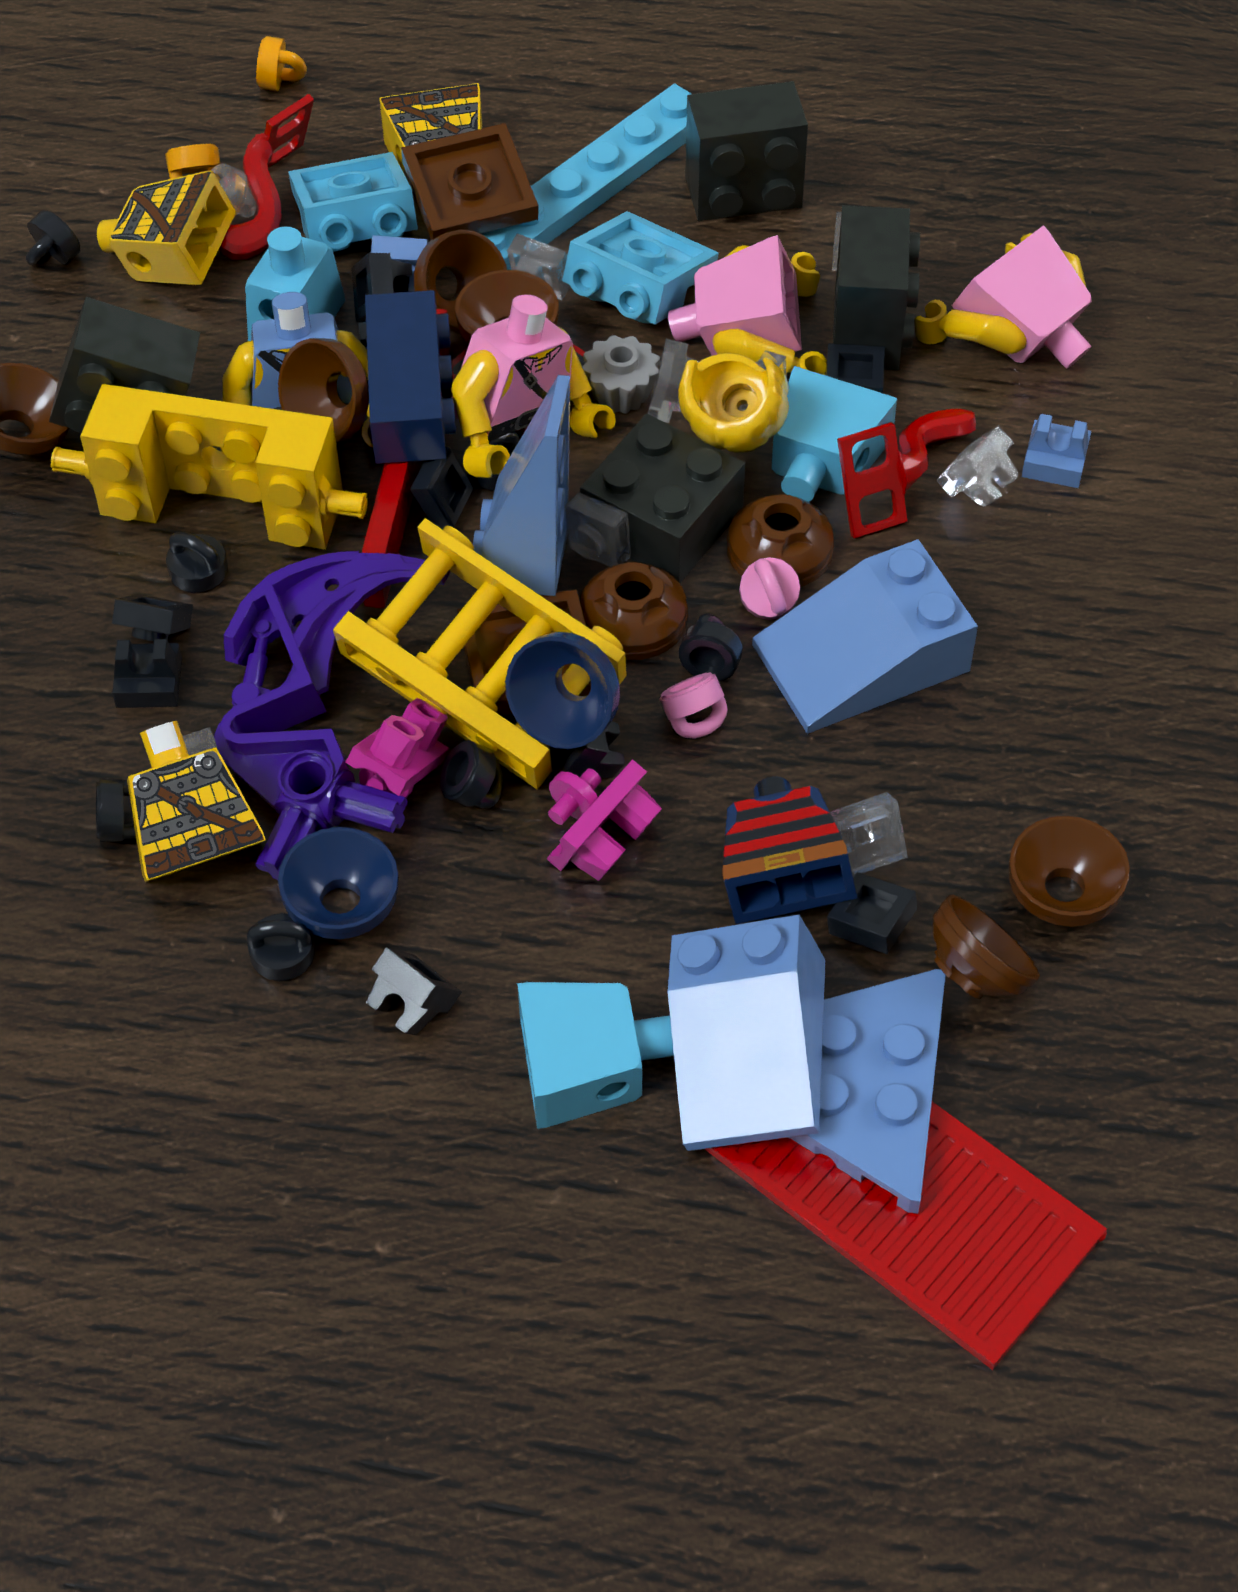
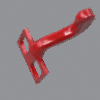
(250, 238)
(900, 467)

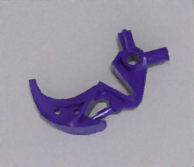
(251, 735)

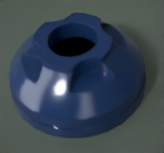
(543, 702)
(338, 860)

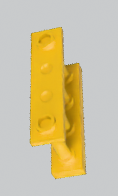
(424, 676)

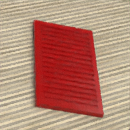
(972, 1260)

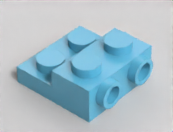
(354, 200)
(635, 266)

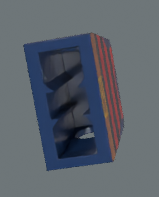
(783, 853)

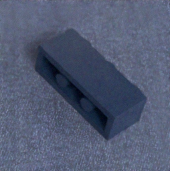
(408, 377)

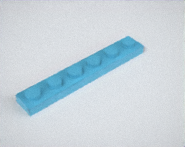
(602, 169)

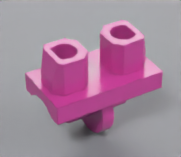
(401, 750)
(585, 841)

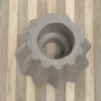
(621, 372)

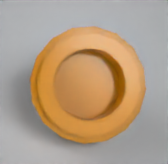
(271, 63)
(192, 159)

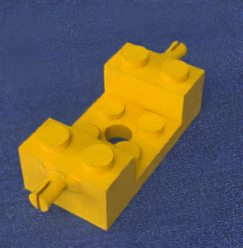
(159, 441)

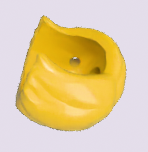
(712, 398)

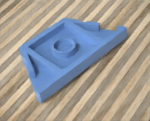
(880, 1082)

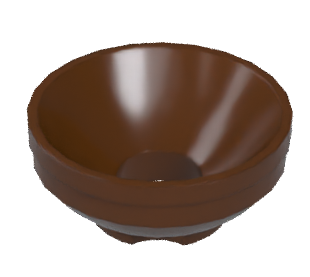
(462, 252)
(491, 296)
(310, 381)
(28, 397)
(805, 547)
(643, 625)
(1072, 850)
(979, 952)

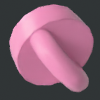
(769, 588)
(693, 696)

